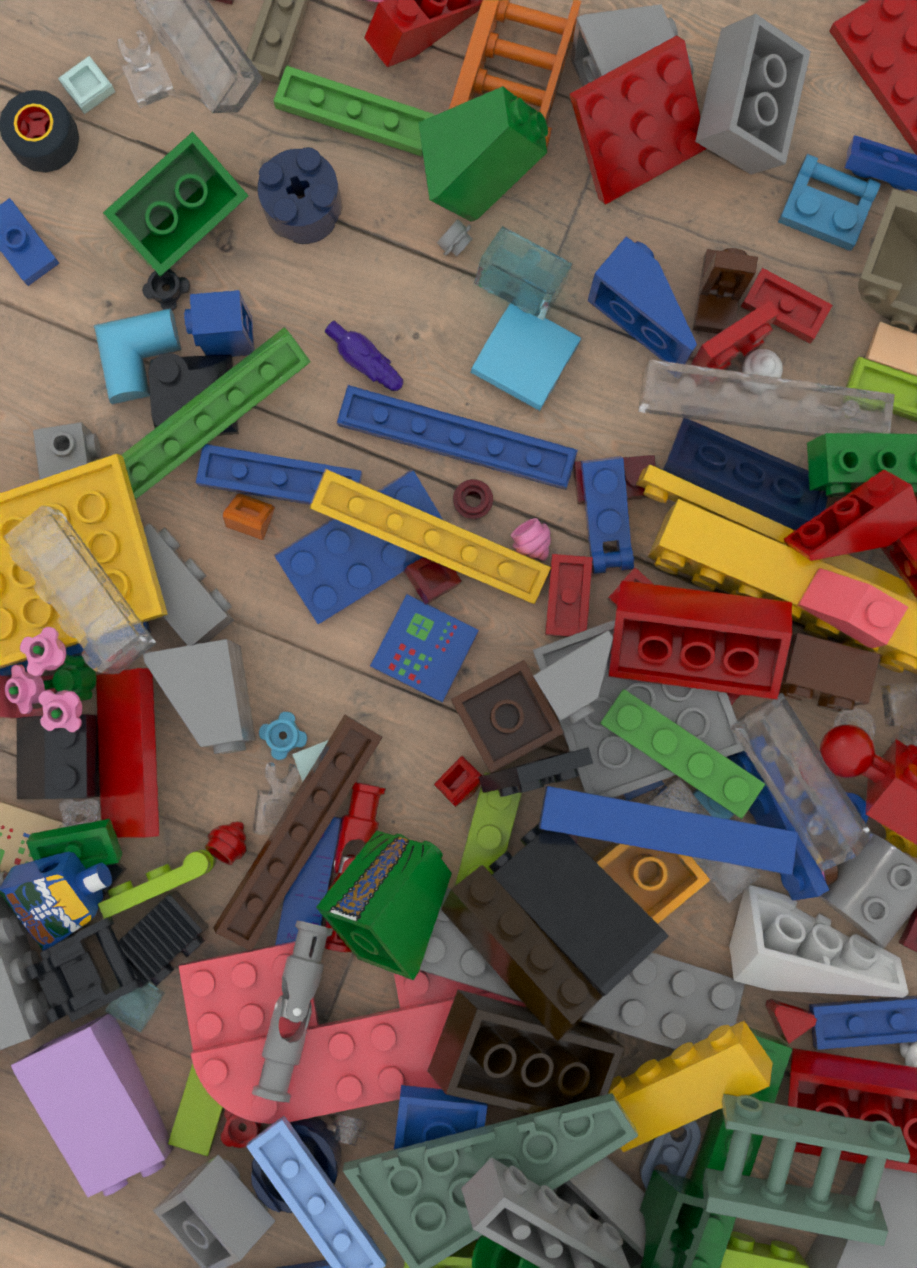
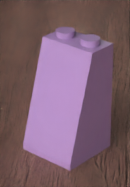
(96, 1105)

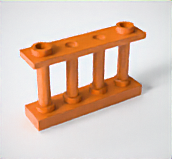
(486, 43)

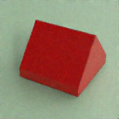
(790, 1019)

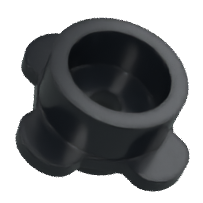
(168, 299)

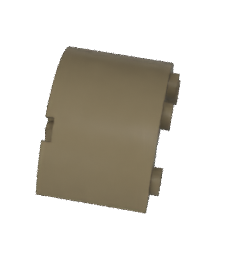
(891, 267)

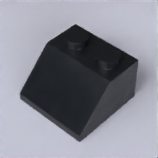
(57, 761)

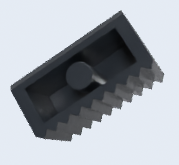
(161, 937)

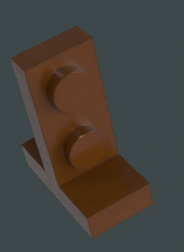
(721, 286)

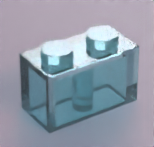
(522, 273)

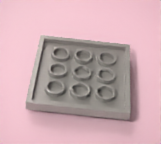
(616, 763)

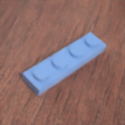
(314, 1198)

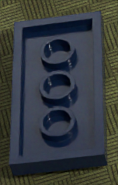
(744, 475)

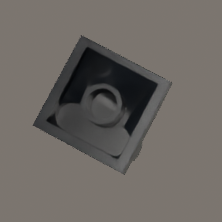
(180, 379)

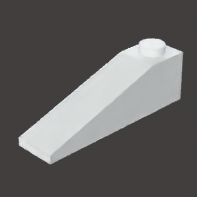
(794, 952)

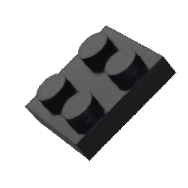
(536, 773)

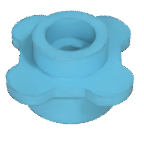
(271, 733)

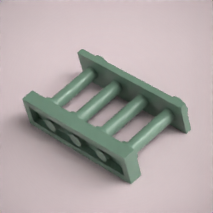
(796, 1206)

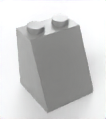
(617, 36)
(207, 691)

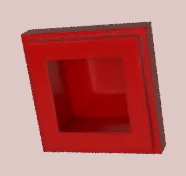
(459, 782)

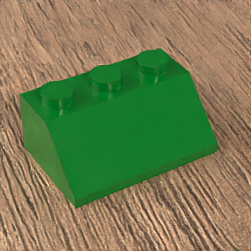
(175, 204)

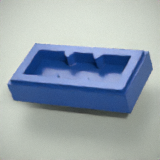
(23, 245)

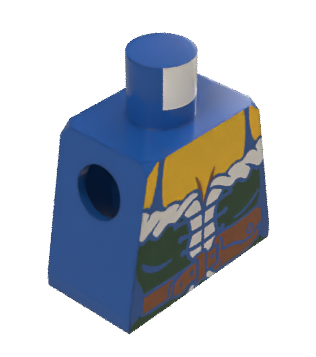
(55, 895)

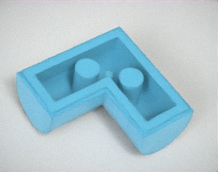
(124, 346)

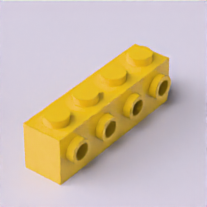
(692, 1081)

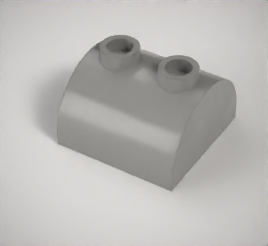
(875, 890)

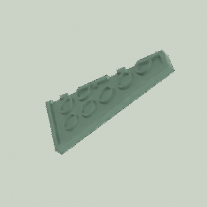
(419, 1186)

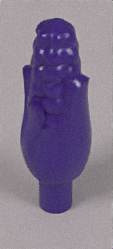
(364, 356)

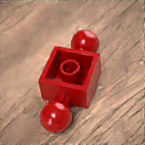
(890, 779)

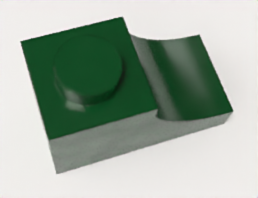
(673, 1221)

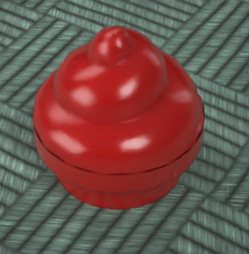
(227, 842)

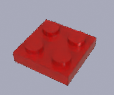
(738, 338)

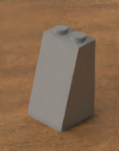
(899, 1206)

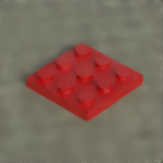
(639, 119)

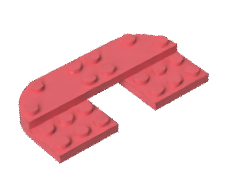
(341, 1062)

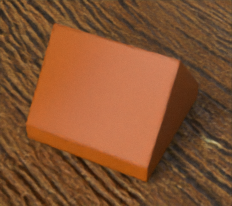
(248, 516)

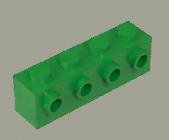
(847, 460)

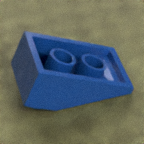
(641, 302)

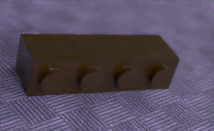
(520, 952)

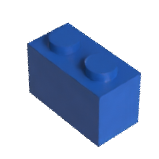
(220, 323)

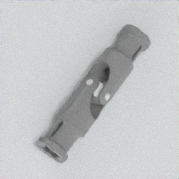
(299, 984)

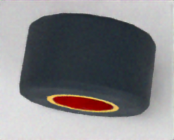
(42, 116)

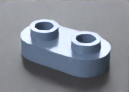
(672, 1152)

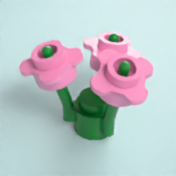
(72, 681)

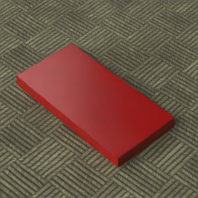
(128, 752)

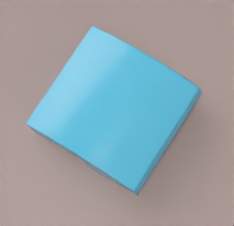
(525, 356)

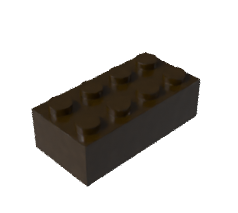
(512, 1061)

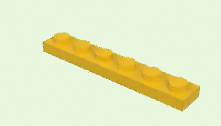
(429, 536)

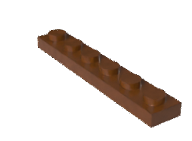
(297, 833)

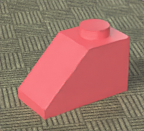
(853, 607)

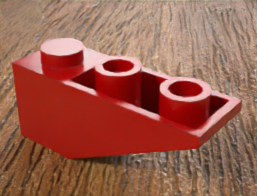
(410, 26)
(860, 521)

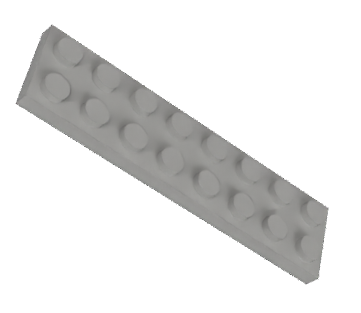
(655, 1002)

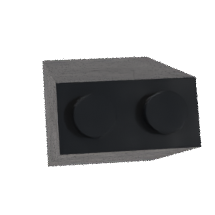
(578, 907)

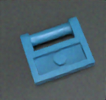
(825, 214)

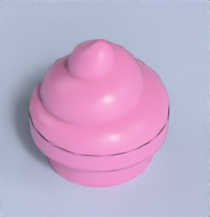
(532, 539)

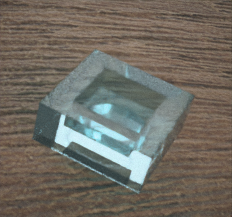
(137, 1006)

